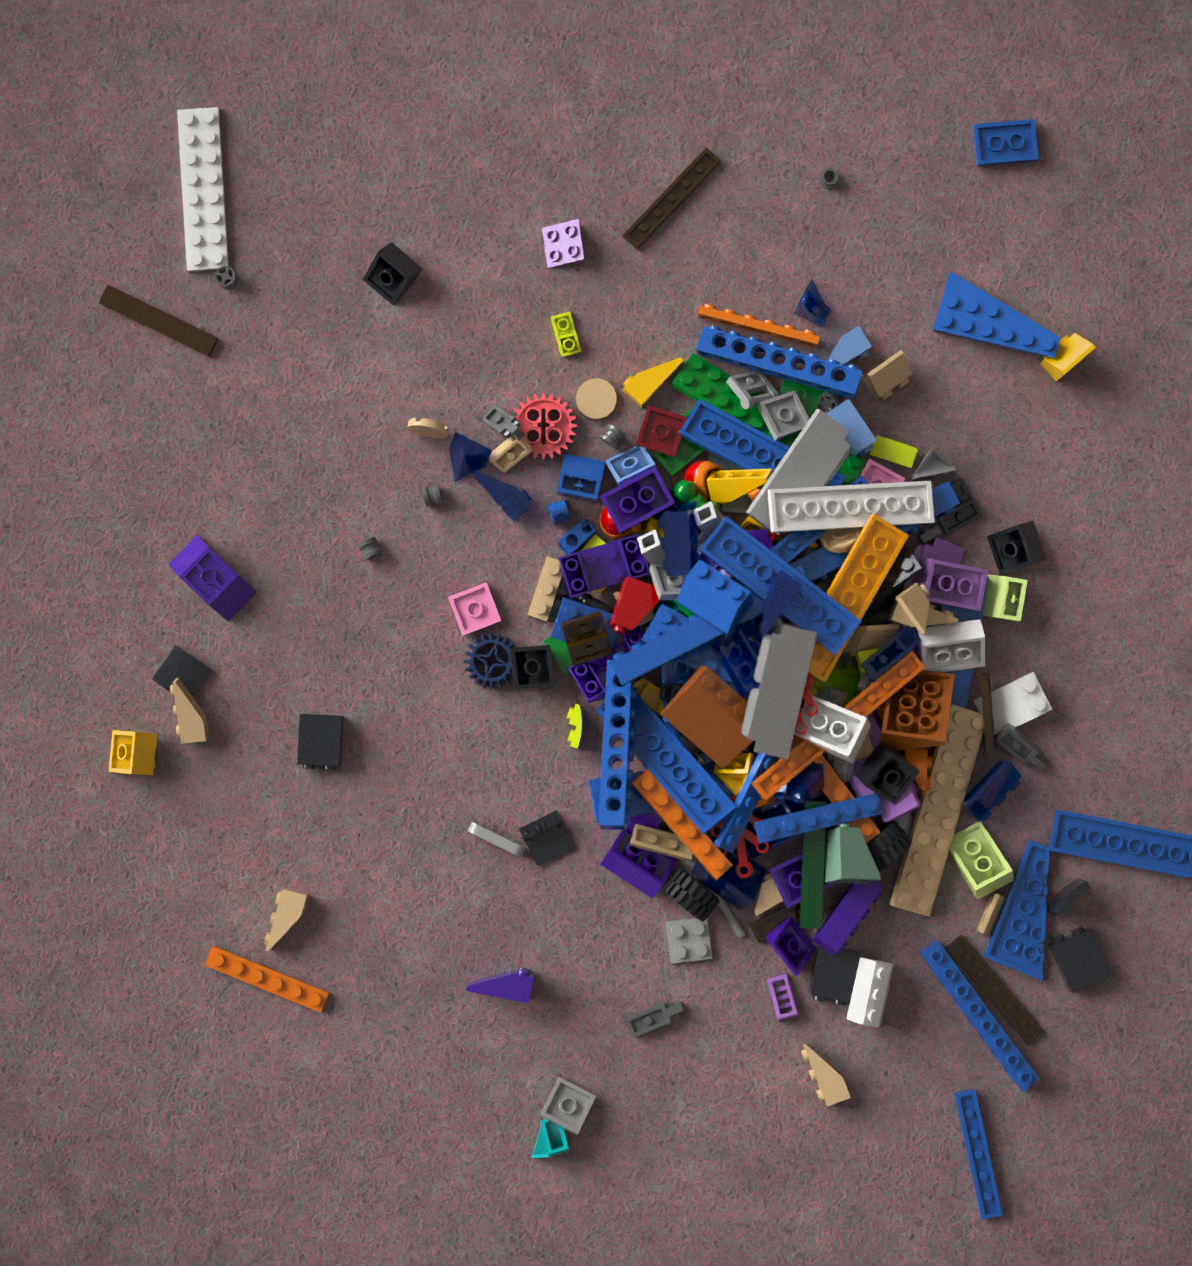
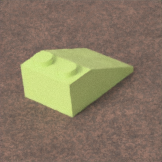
(980, 860)

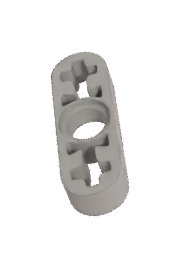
(496, 839)

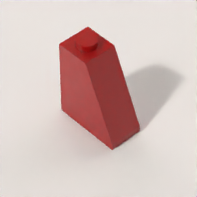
(632, 605)

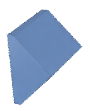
(629, 464)

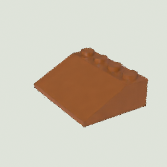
(919, 712)
(709, 716)

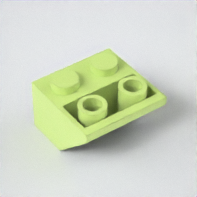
(1005, 597)

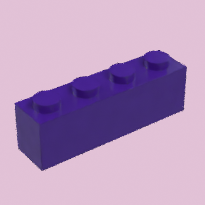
(845, 916)

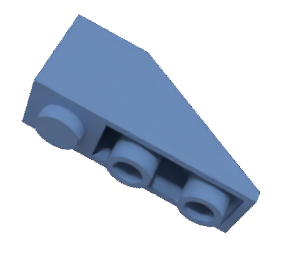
(850, 347)

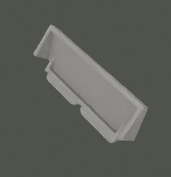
(808, 462)
(782, 679)

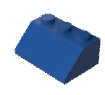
(714, 597)

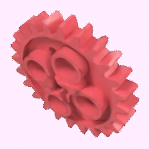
(562, 426)

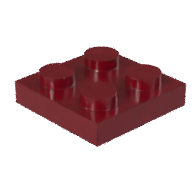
(661, 431)

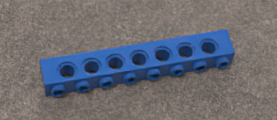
(847, 388)
(607, 818)
(978, 1015)

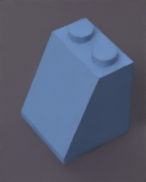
(860, 436)

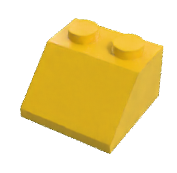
(1069, 353)
(132, 752)

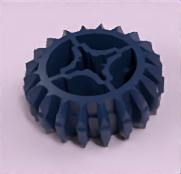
(474, 655)

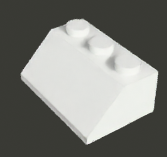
(952, 646)
(870, 992)

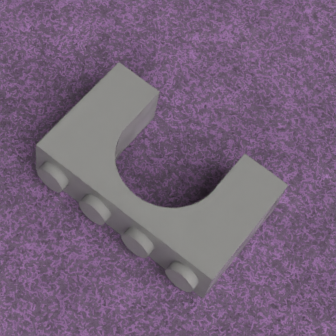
(707, 519)

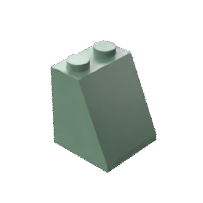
(848, 857)

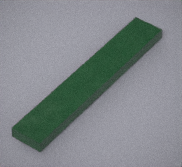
(812, 874)

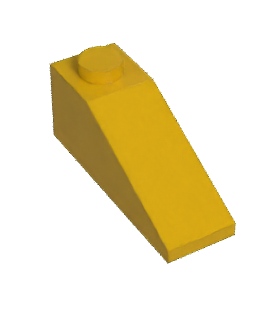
(648, 382)
(731, 484)

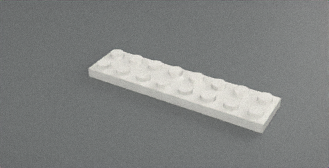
(202, 189)
(850, 506)

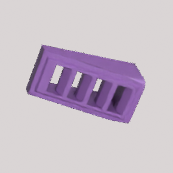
(788, 1015)

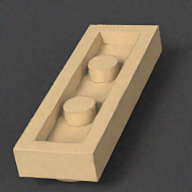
(546, 589)
(659, 842)

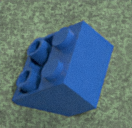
(580, 478)

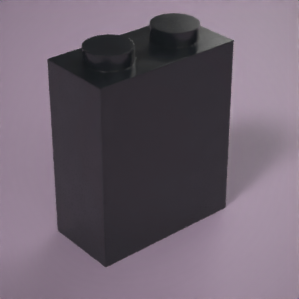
(320, 741)
(1078, 959)
(834, 975)

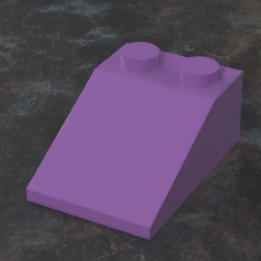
(953, 583)

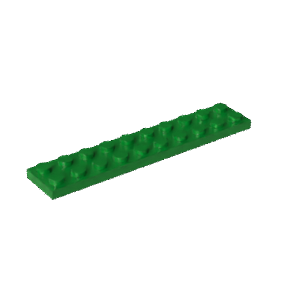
(706, 382)

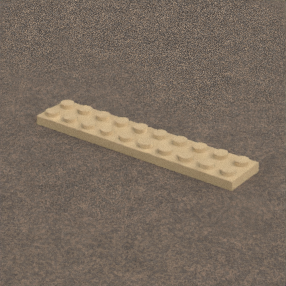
(938, 813)

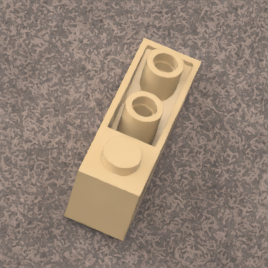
(934, 617)
(191, 719)
(289, 910)
(831, 1083)

